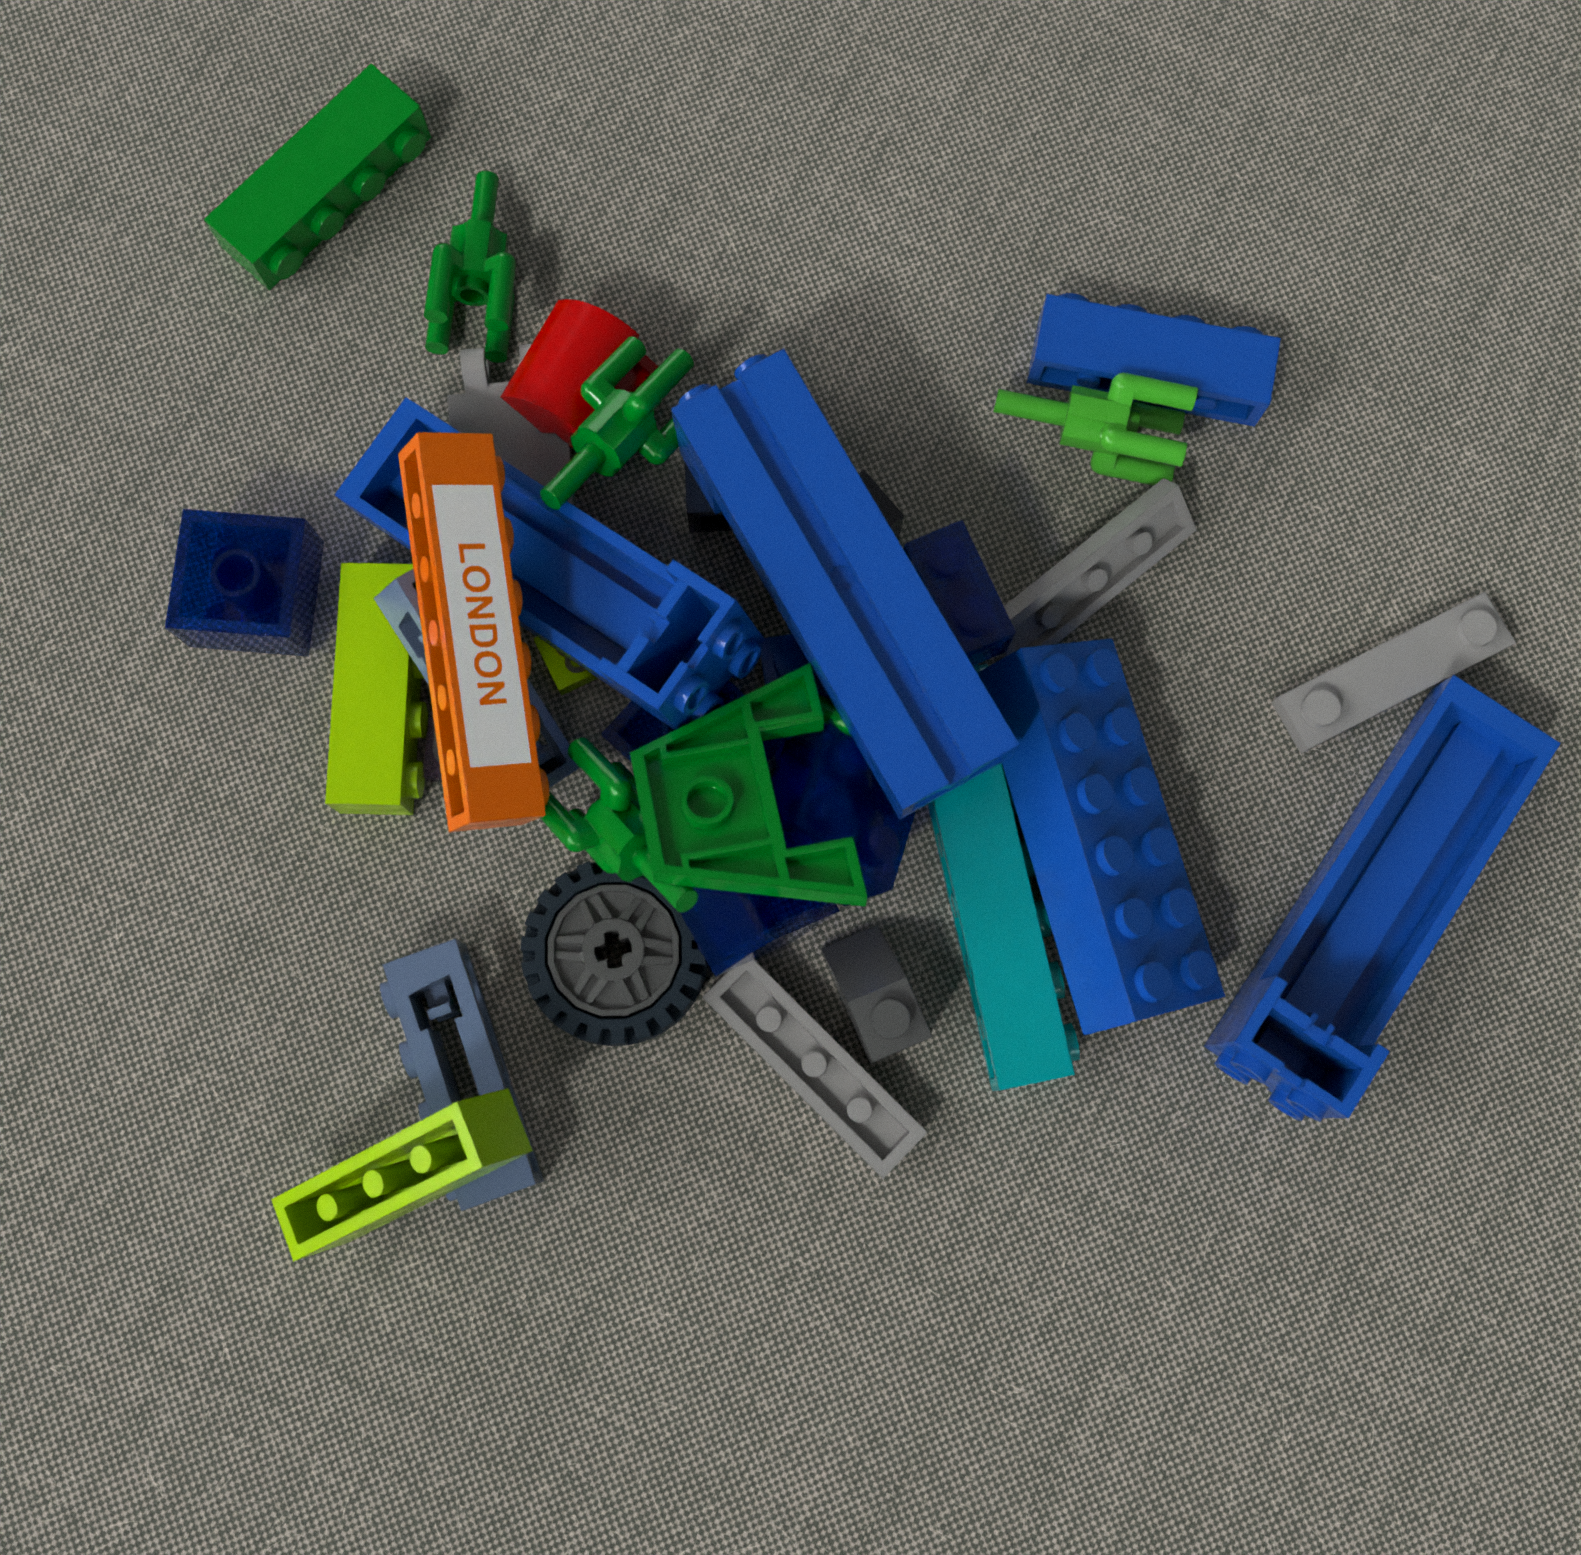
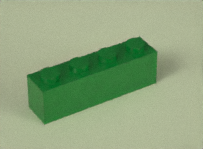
(320, 177)

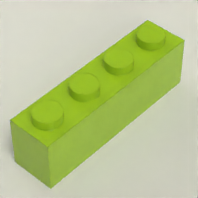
(373, 703)
(402, 1173)

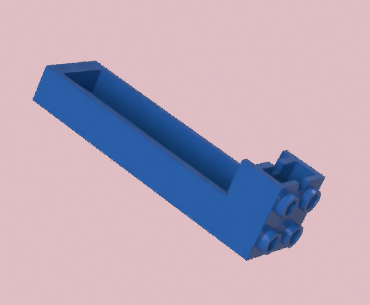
(841, 582)
(586, 589)
(1380, 904)

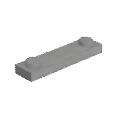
(1100, 567)
(1393, 672)
(815, 1066)

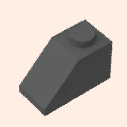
(876, 994)

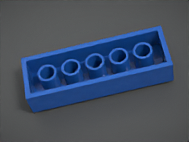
(1100, 836)

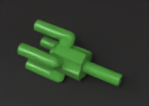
(1110, 423)

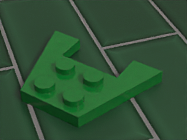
(714, 805)

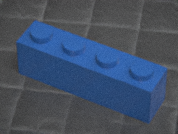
(1094, 342)

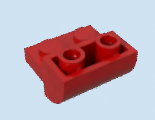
(561, 358)

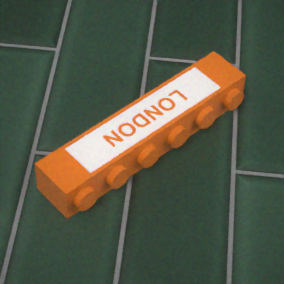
(472, 631)

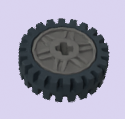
(590, 995)

